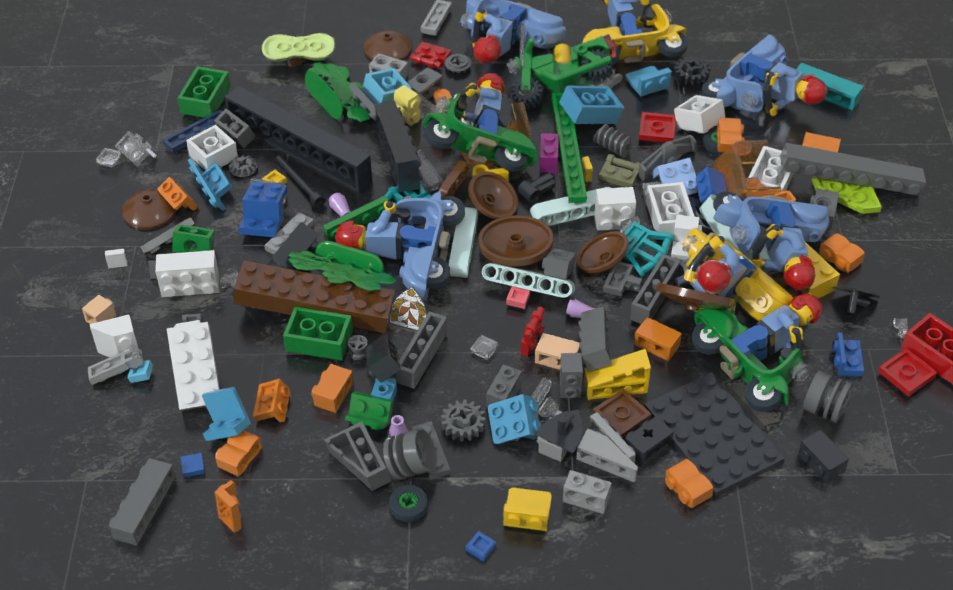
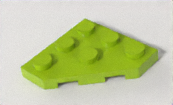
(852, 195)

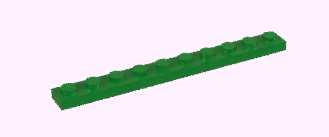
(569, 153)

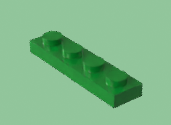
(361, 217)

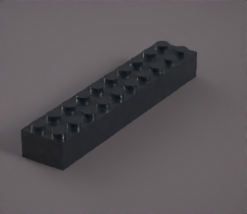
(301, 139)

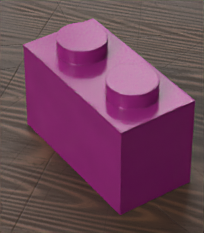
(549, 153)

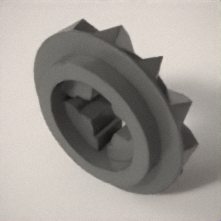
(463, 61)
(245, 170)

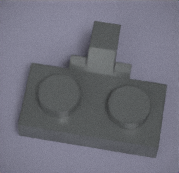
(621, 279)

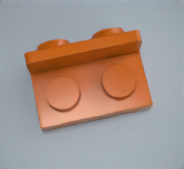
(176, 195)
(272, 401)
(228, 506)

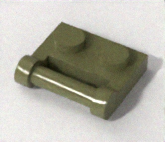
(619, 175)

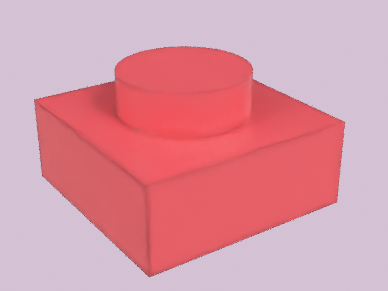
(518, 297)

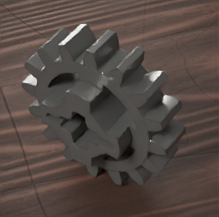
(463, 420)

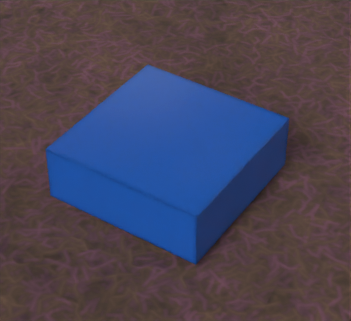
(192, 465)
(481, 546)

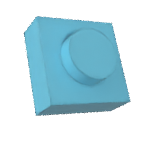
(141, 373)

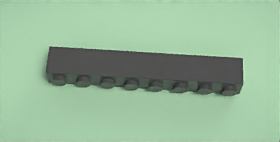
(852, 169)

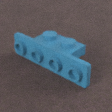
(214, 182)

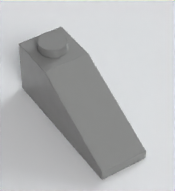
(604, 454)

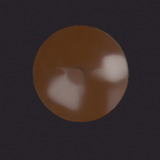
(516, 240)
(695, 299)

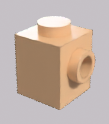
(99, 310)

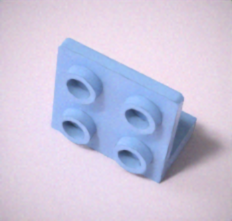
(678, 172)

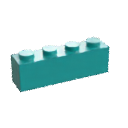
(838, 89)

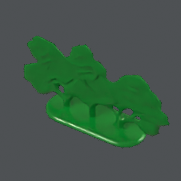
(330, 99)
(344, 265)

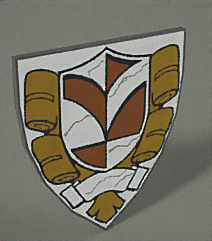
(408, 310)

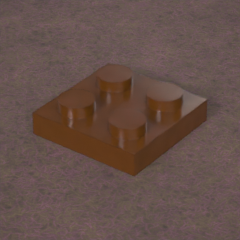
(623, 412)

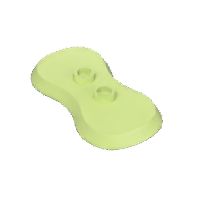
(286, 47)

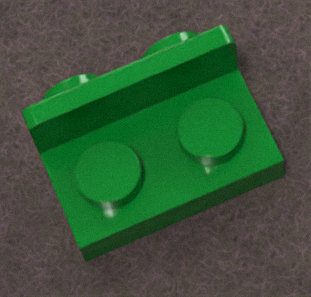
(370, 410)

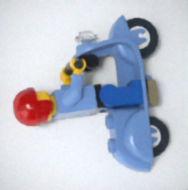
(505, 27)
(762, 75)
(779, 225)
(415, 245)

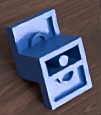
(263, 209)

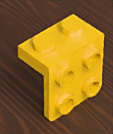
(527, 509)

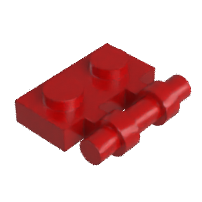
(430, 55)
(532, 332)

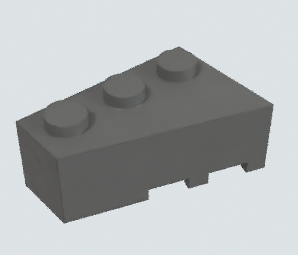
(359, 455)

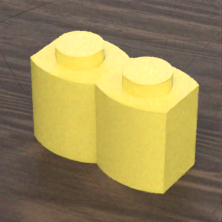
(409, 104)

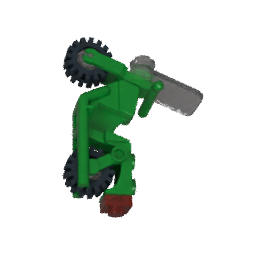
(592, 57)

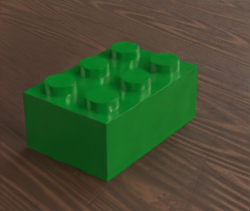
(204, 92)
(318, 333)

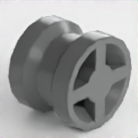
(354, 344)

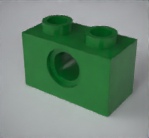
(185, 234)

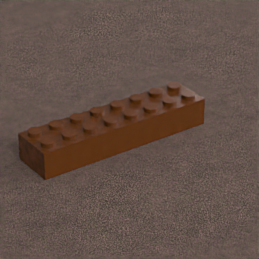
(283, 289)

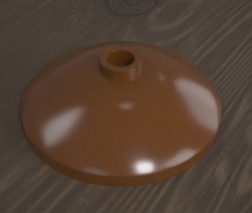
(388, 43)
(493, 195)
(147, 210)
(602, 252)

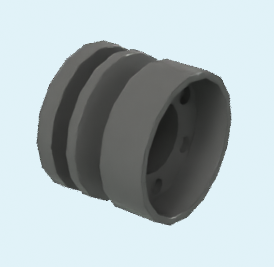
(827, 396)
(410, 454)

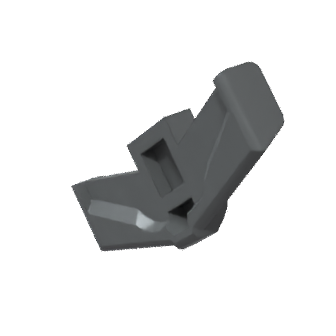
(666, 154)

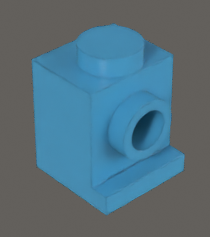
(385, 389)

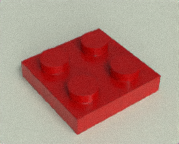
(657, 127)
(907, 372)

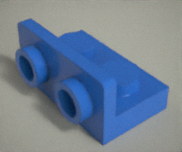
(848, 356)

